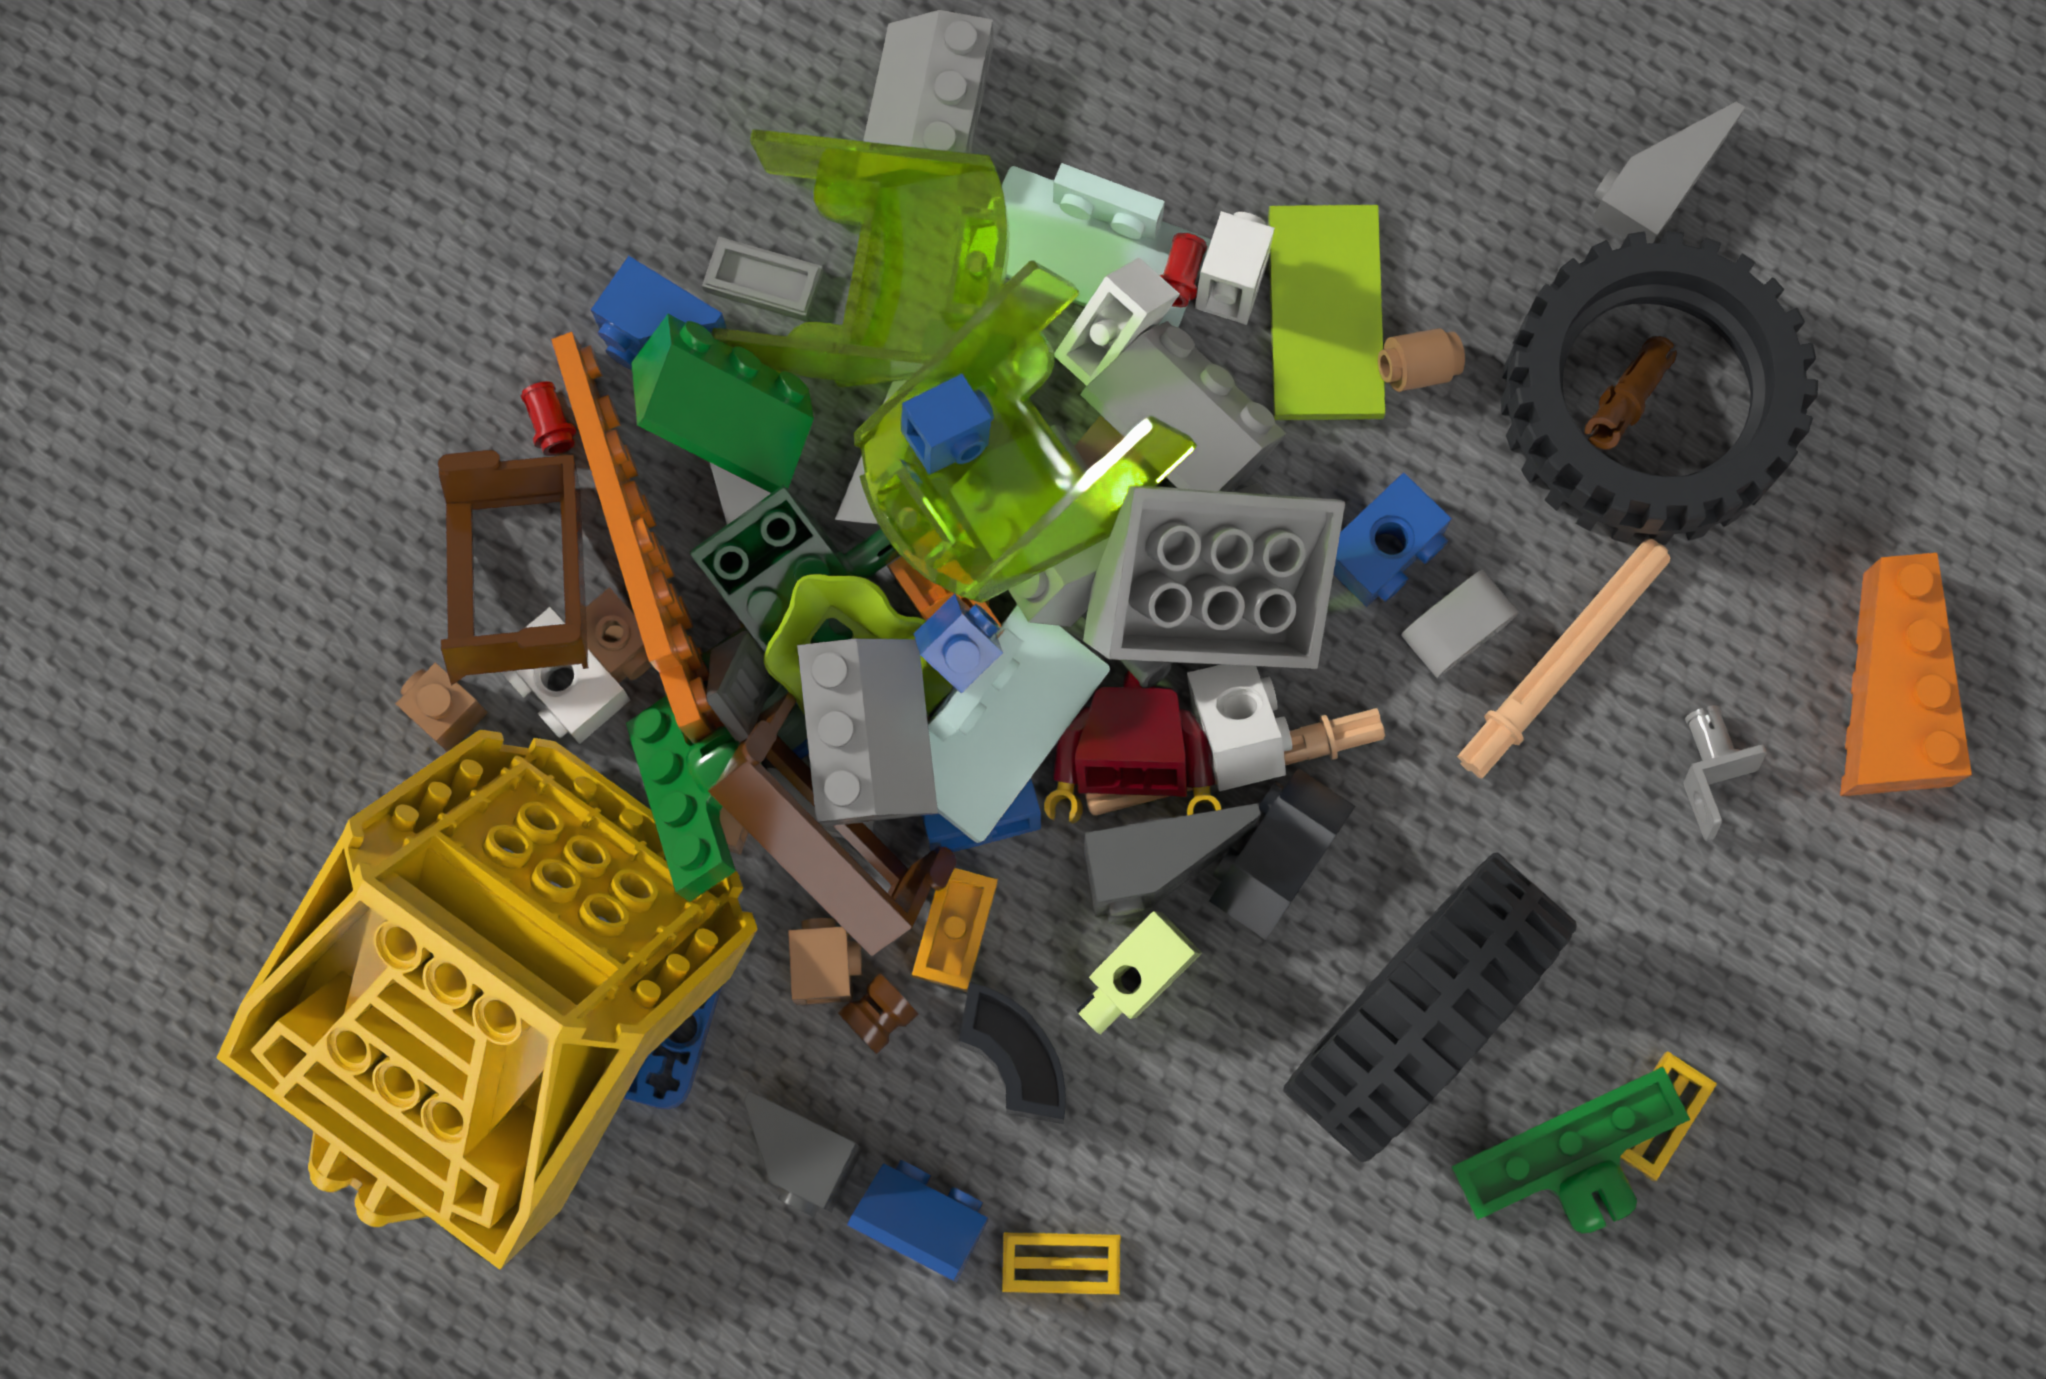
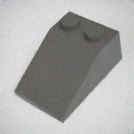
(1149, 860)

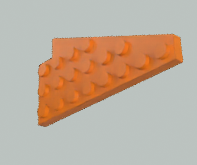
(643, 562)

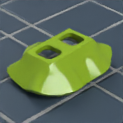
(859, 607)

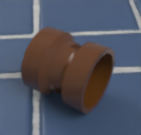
(868, 1023)

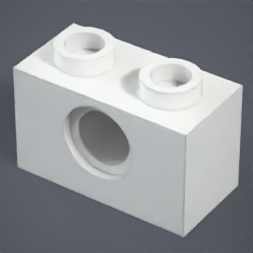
(1234, 266)
(1116, 315)
(580, 707)
(1240, 724)

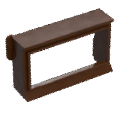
(484, 482)
(812, 853)

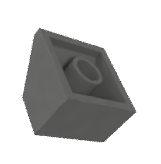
(801, 1155)

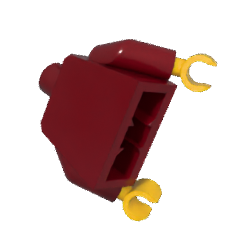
(1133, 745)

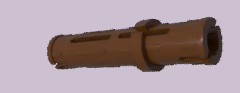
(1626, 400)

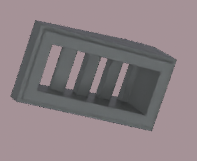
(738, 683)

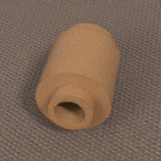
(1421, 359)

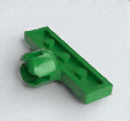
(677, 789)
(1575, 1154)

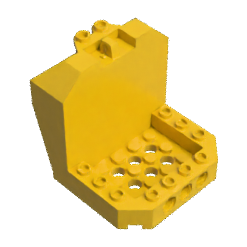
(463, 1014)

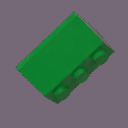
(721, 403)

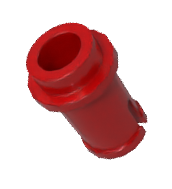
(1183, 266)
(547, 417)

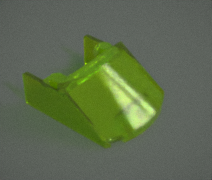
(923, 257)
(1024, 496)

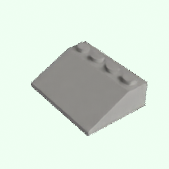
(1215, 578)

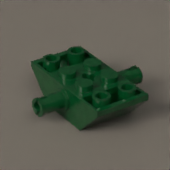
(766, 553)

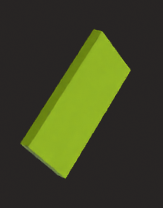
(1326, 312)

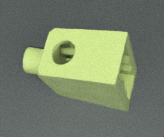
(1158, 954)

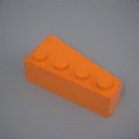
(1905, 684)

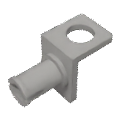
(1718, 763)

